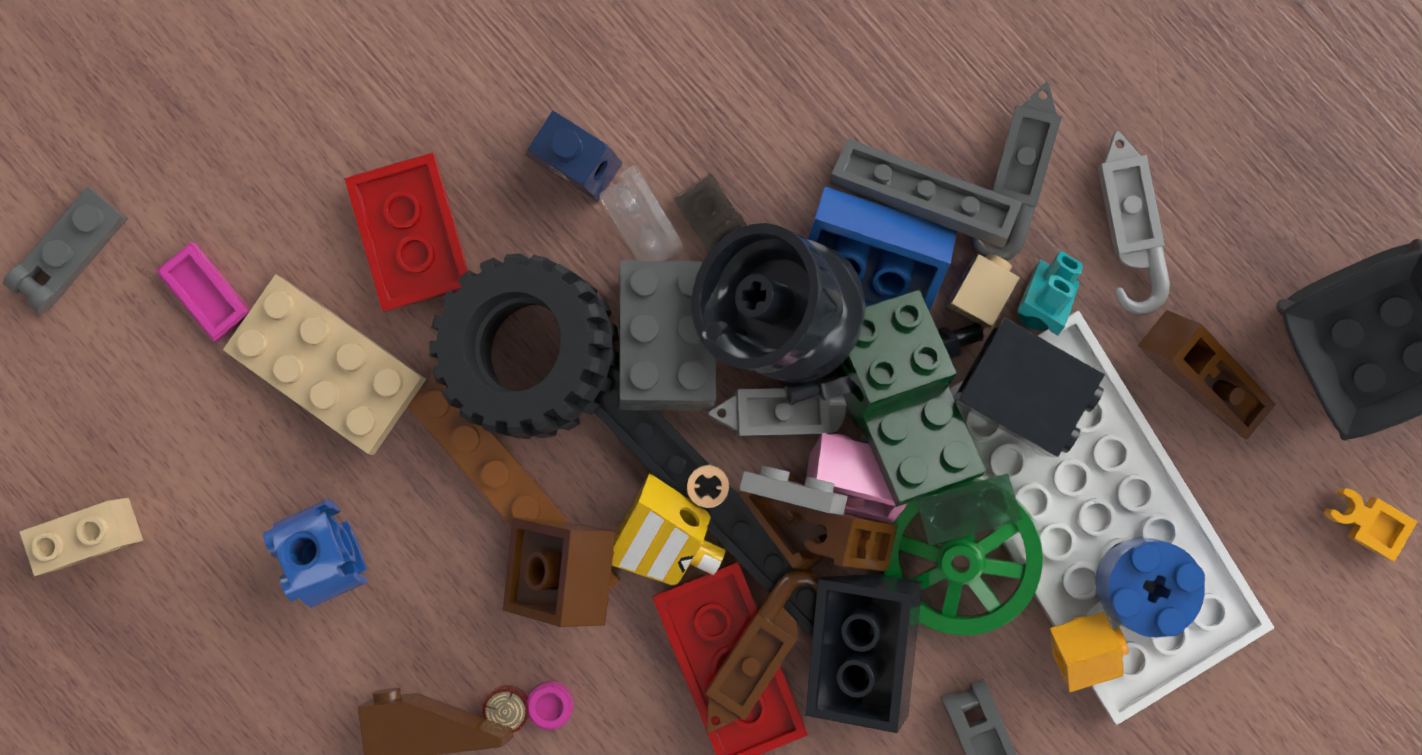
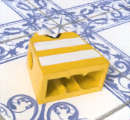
(664, 535)

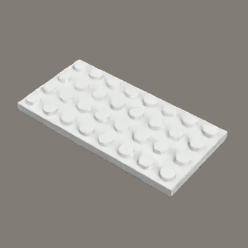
(1107, 492)

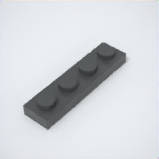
(925, 193)

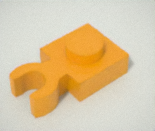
(1375, 524)

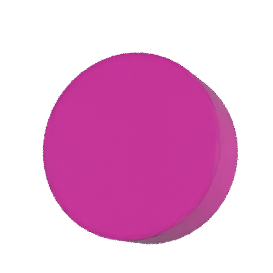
(550, 705)

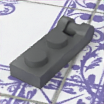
(66, 250)
(985, 735)

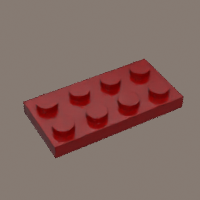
(703, 625)

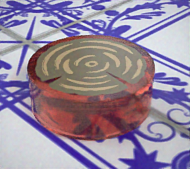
(507, 707)

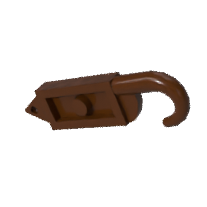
(756, 654)

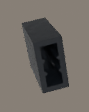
(1030, 388)

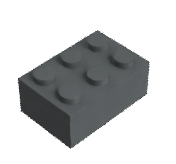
(659, 346)

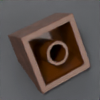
(559, 572)

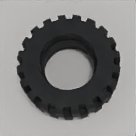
(469, 331)

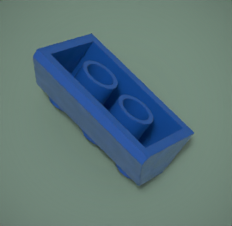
(885, 246)

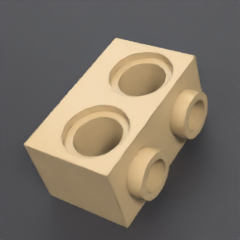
(81, 536)

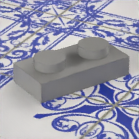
(814, 494)

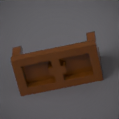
(787, 527)
(853, 540)

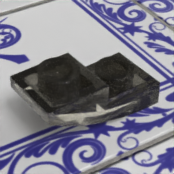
(708, 211)

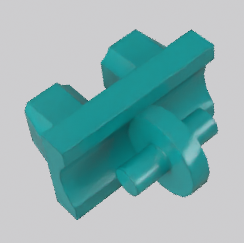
(1050, 294)

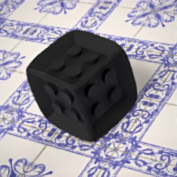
(1363, 340)

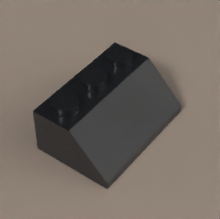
(864, 650)

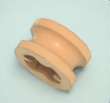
(707, 500)

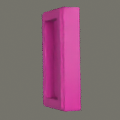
(204, 292)

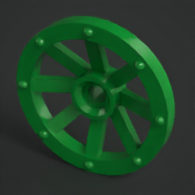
(998, 613)

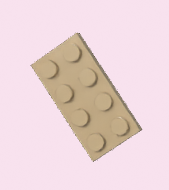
(324, 364)

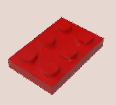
(408, 231)

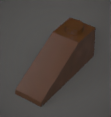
(1206, 372)
(424, 726)

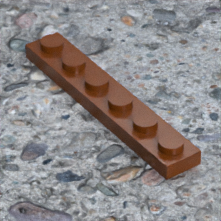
(485, 461)

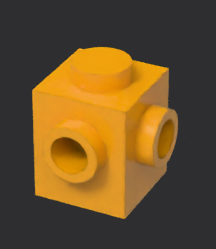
(1088, 651)

